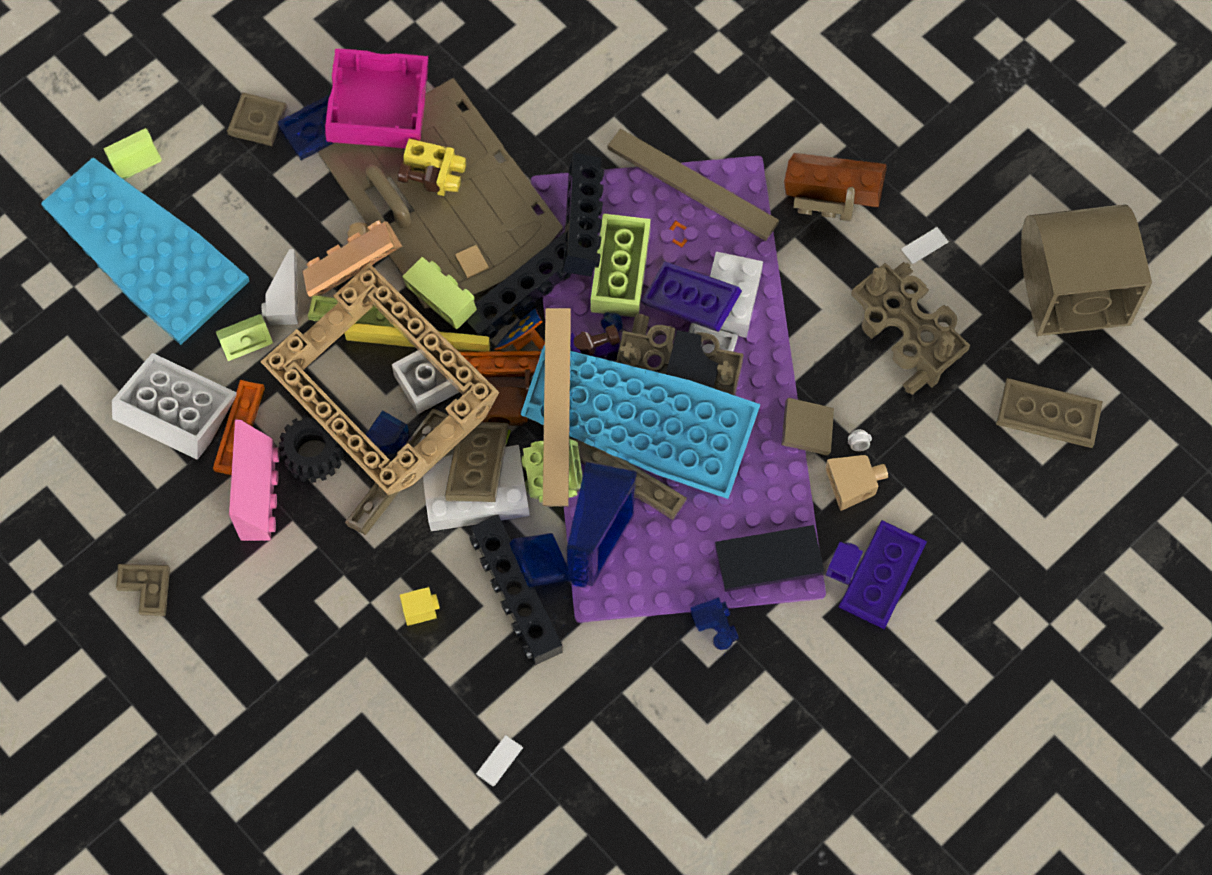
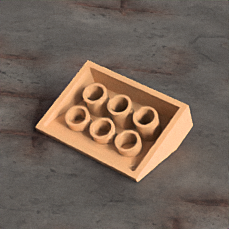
(350, 259)

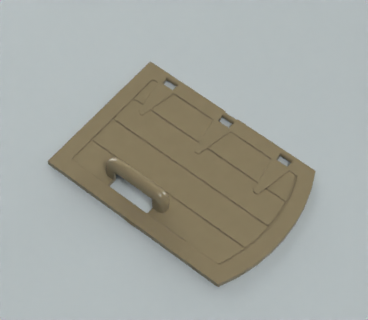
(487, 210)

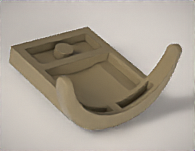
(827, 208)

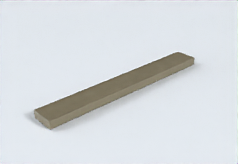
(693, 184)

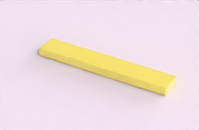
(392, 336)

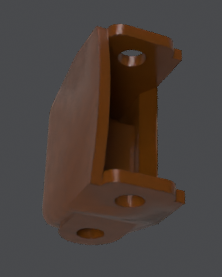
(510, 399)

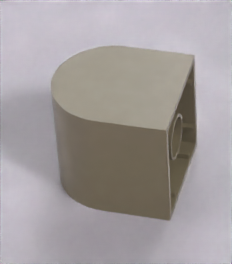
(1084, 269)

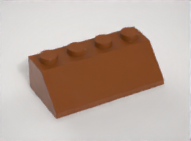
(831, 177)

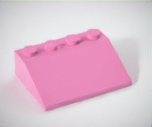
(253, 483)

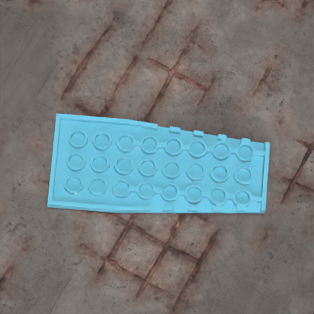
(145, 250)
(653, 420)

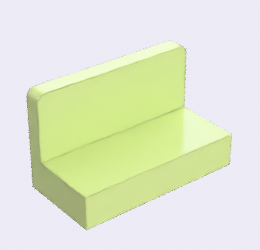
(132, 154)
(244, 337)

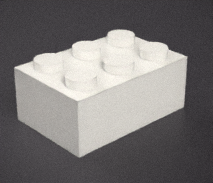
(746, 275)

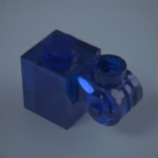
(713, 616)

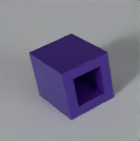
(844, 562)

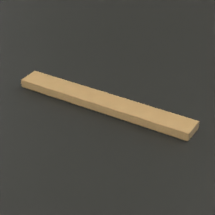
(556, 407)

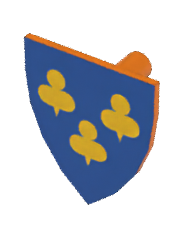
(523, 333)

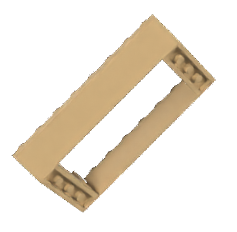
(355, 300)

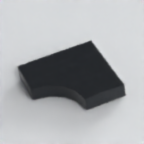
(690, 362)

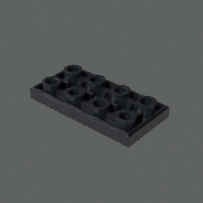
(769, 558)

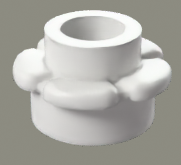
(859, 440)

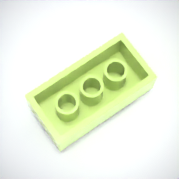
(622, 265)

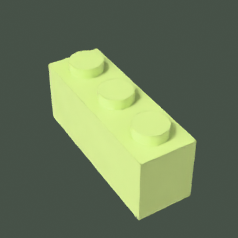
(440, 292)

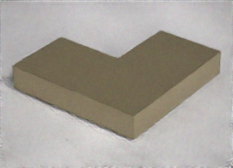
(151, 581)

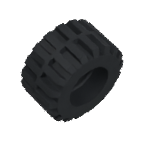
(309, 467)

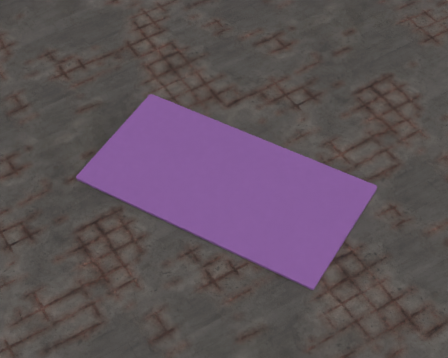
(674, 563)

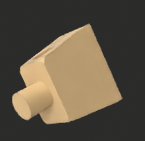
(854, 479)

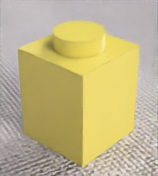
(419, 606)

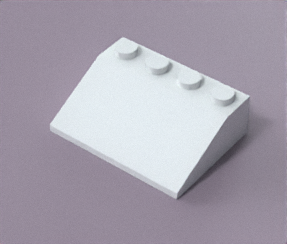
(173, 405)
(509, 504)

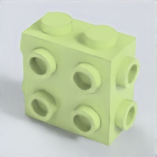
(533, 464)

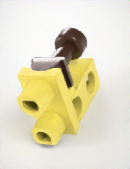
(437, 164)

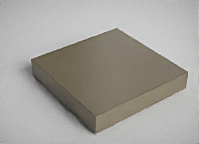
(257, 119)
(807, 426)

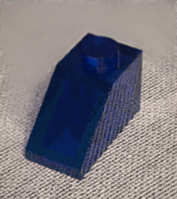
(388, 433)

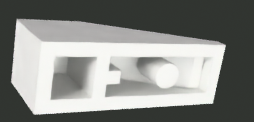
(282, 294)

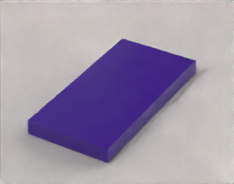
(691, 296)
(882, 574)

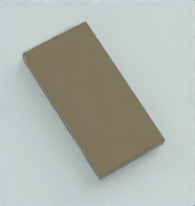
(1049, 413)
(478, 464)

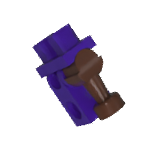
(601, 345)

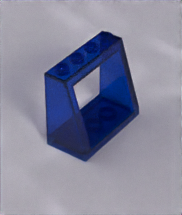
(599, 521)

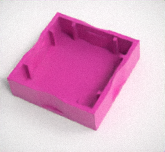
(376, 98)

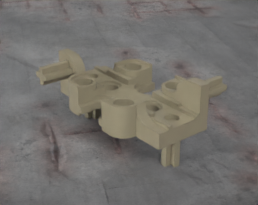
(638, 348)
(930, 356)

